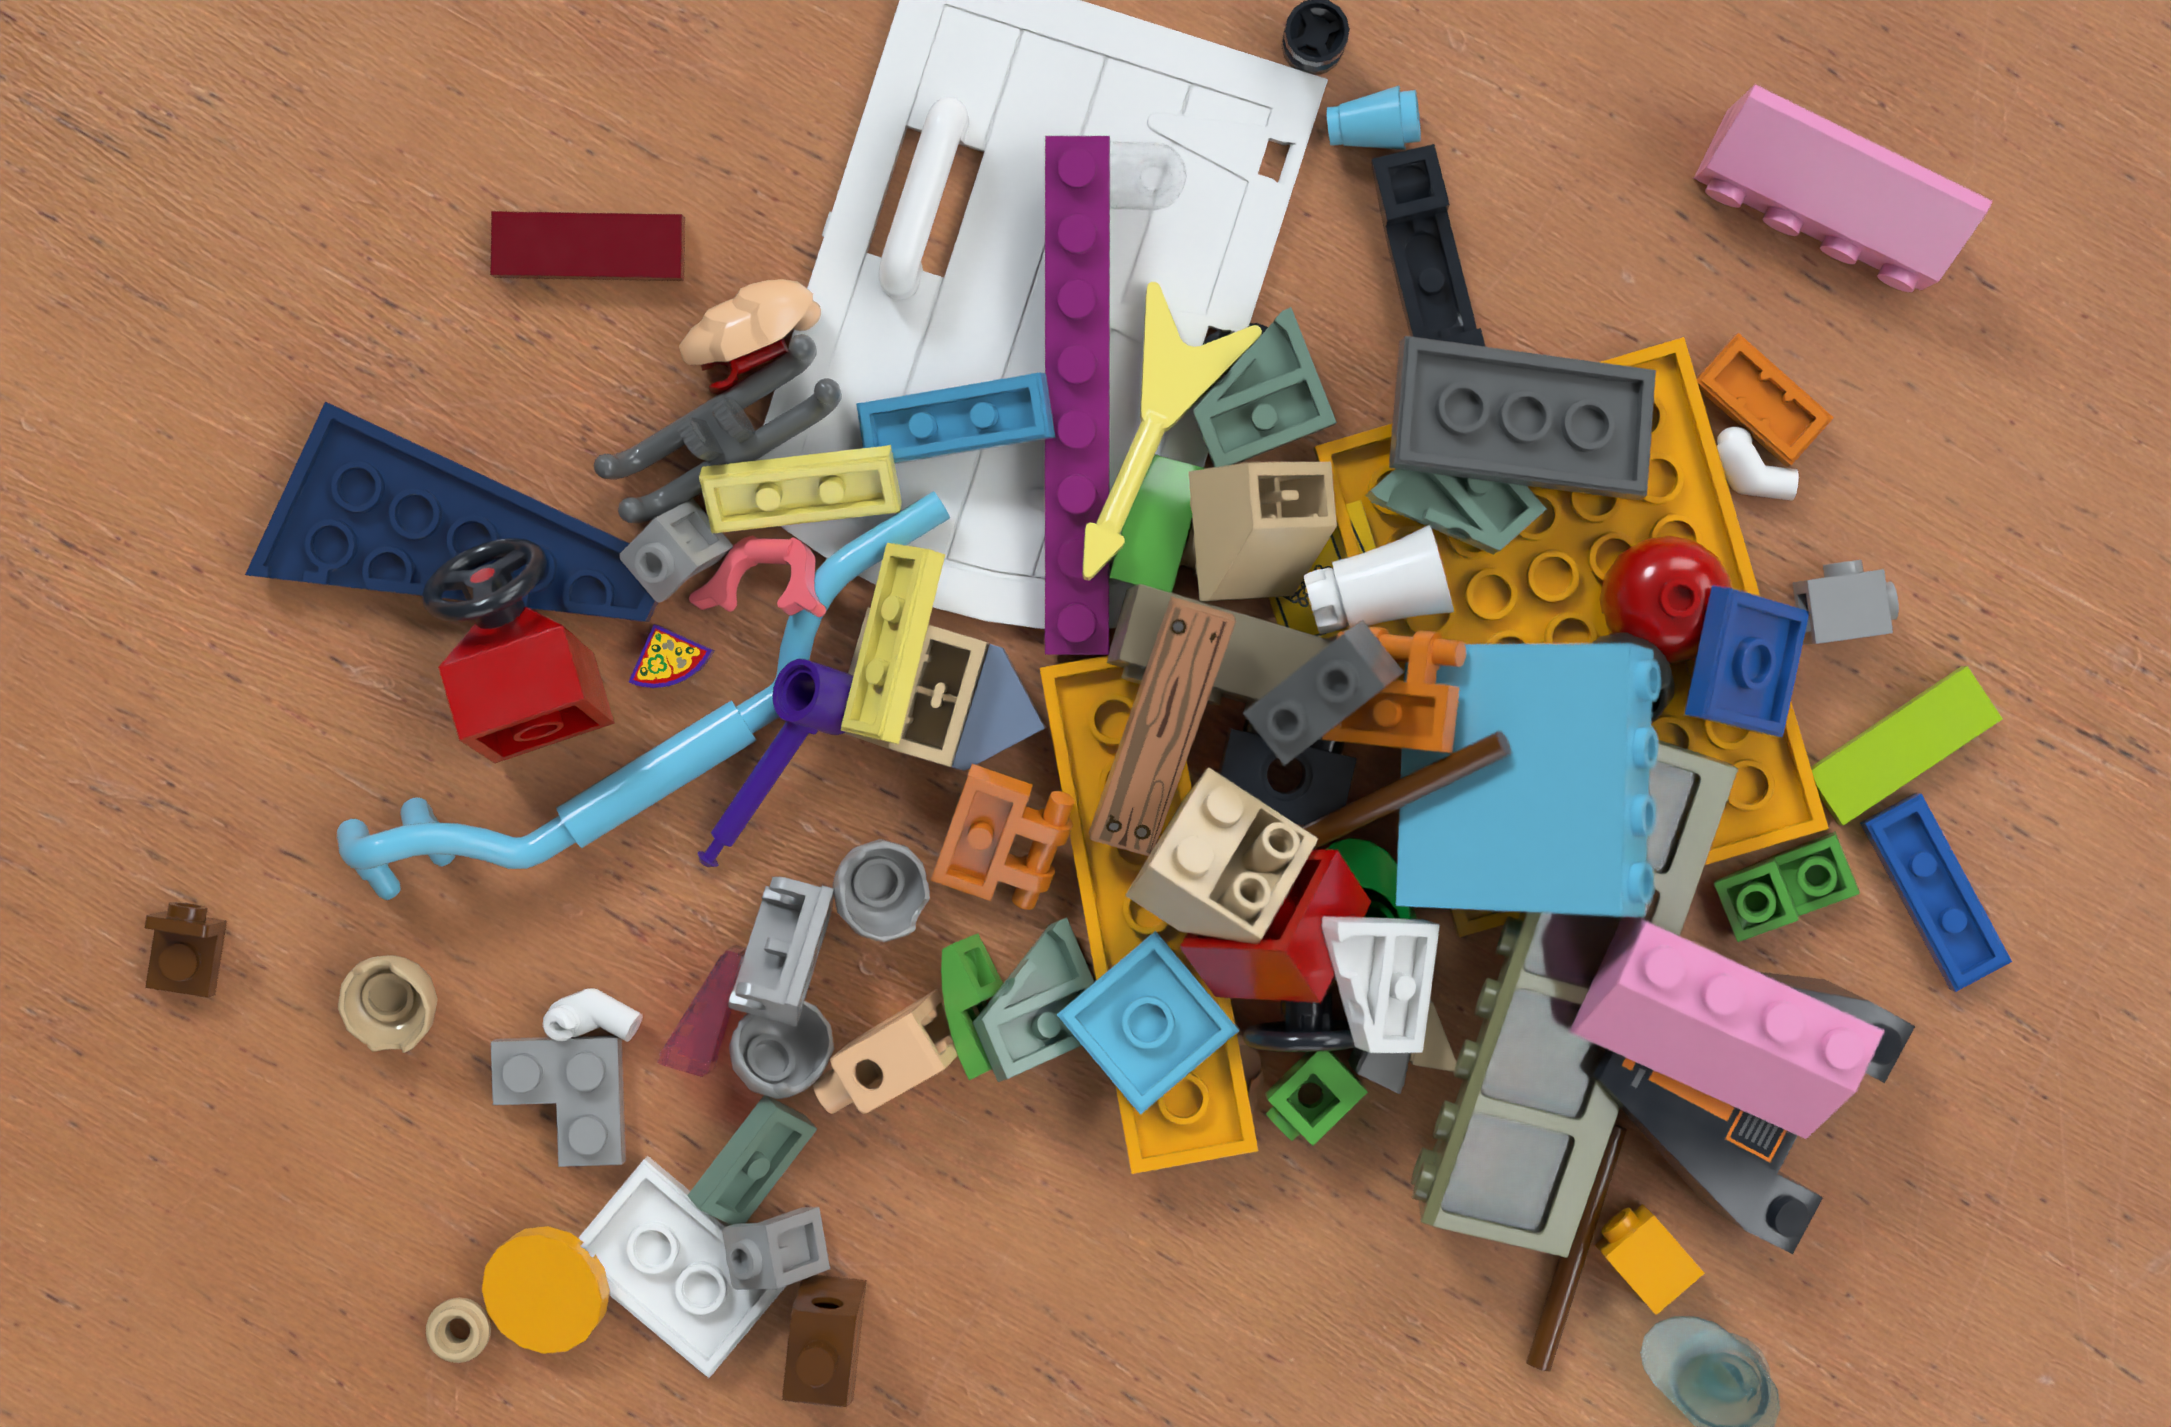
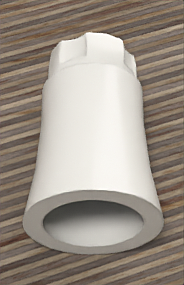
(1381, 585)

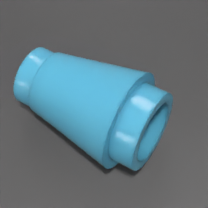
(1376, 120)

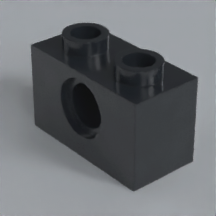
(1323, 782)

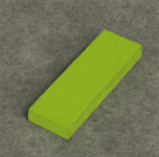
(1903, 745)

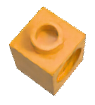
(1648, 1257)

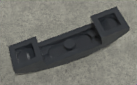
(1424, 247)

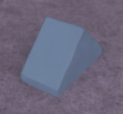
(998, 713)

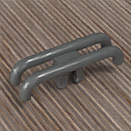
(722, 432)

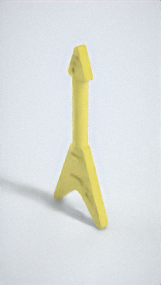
(1171, 384)

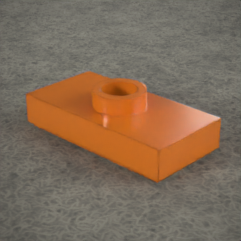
(1763, 400)

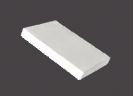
(672, 1268)

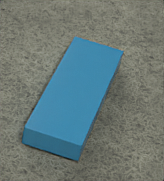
(959, 418)

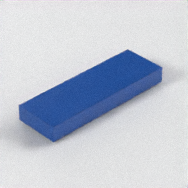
(1936, 892)

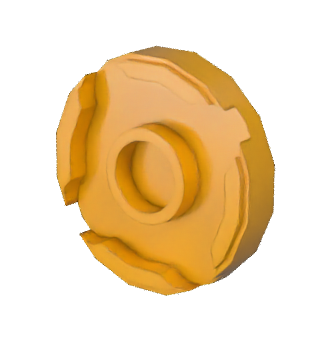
(545, 1290)

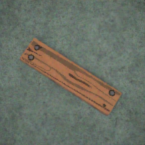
(1162, 726)

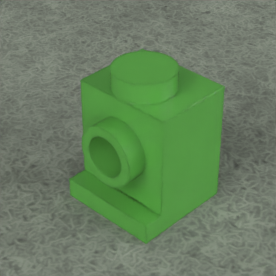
(1339, 1094)

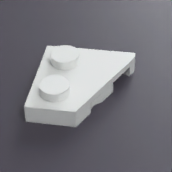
(1384, 978)

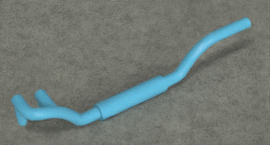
(646, 777)

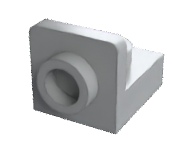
(674, 550)
(776, 1250)

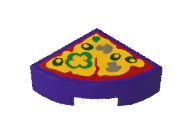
(668, 659)

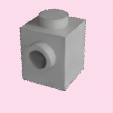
(1847, 603)

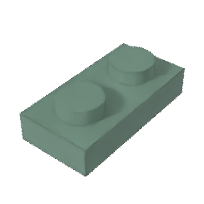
(752, 1161)

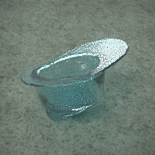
(1710, 1373)

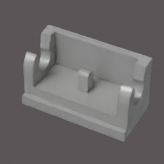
(783, 950)

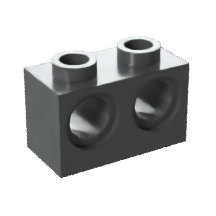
(1323, 692)

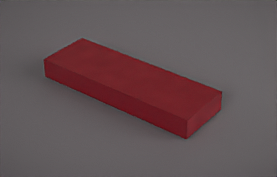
(587, 246)

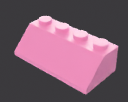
(1839, 190)
(1724, 1028)

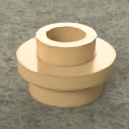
(445, 1343)

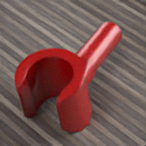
(745, 364)

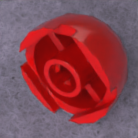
(1662, 593)

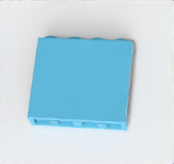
(1560, 815)

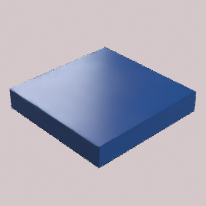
(1747, 661)

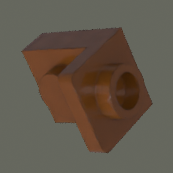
(185, 950)

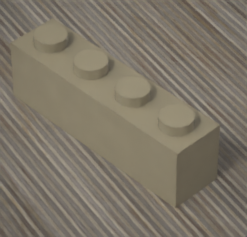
(1254, 661)

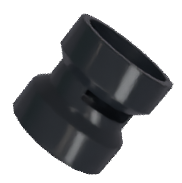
(1320, 27)

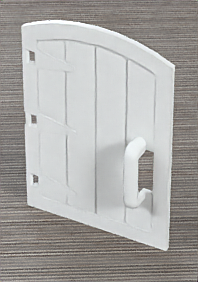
(887, 329)

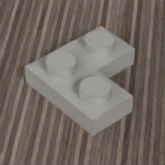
(581, 1079)

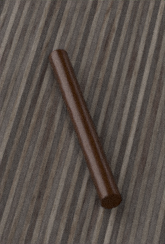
(1409, 788)
(1570, 1269)

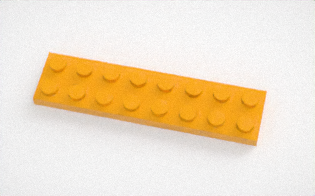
(1210, 1107)

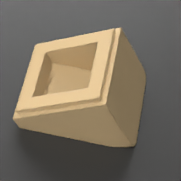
(1436, 1047)

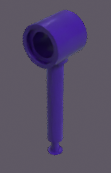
(810, 701)

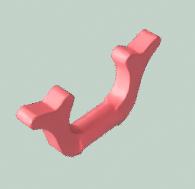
(748, 553)

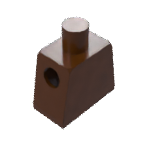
(824, 1341)

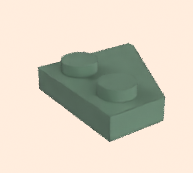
(1264, 398)
(1464, 508)
(1021, 1019)

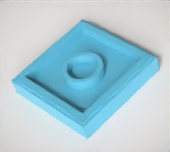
(1148, 1022)

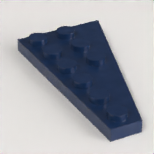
(391, 513)

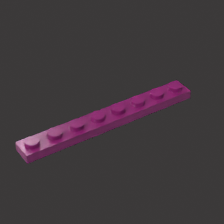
(1077, 387)

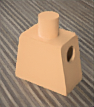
(889, 1058)

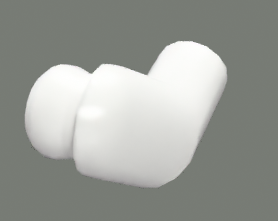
(1748, 473)
(588, 1011)

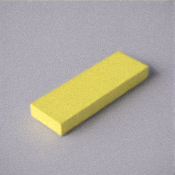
(800, 489)
(892, 642)

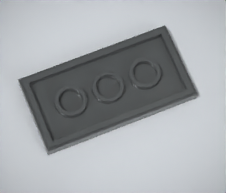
(1522, 418)

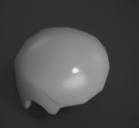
(881, 890)
(780, 1057)

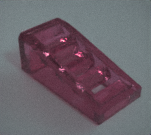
(701, 1031)

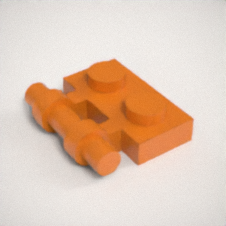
(1412, 711)
(982, 833)

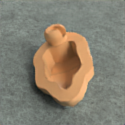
(750, 321)

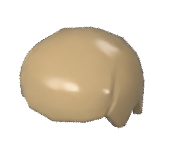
(388, 1003)

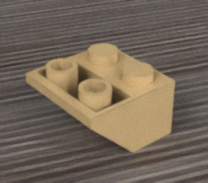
(1259, 526)
(939, 696)
(1222, 863)

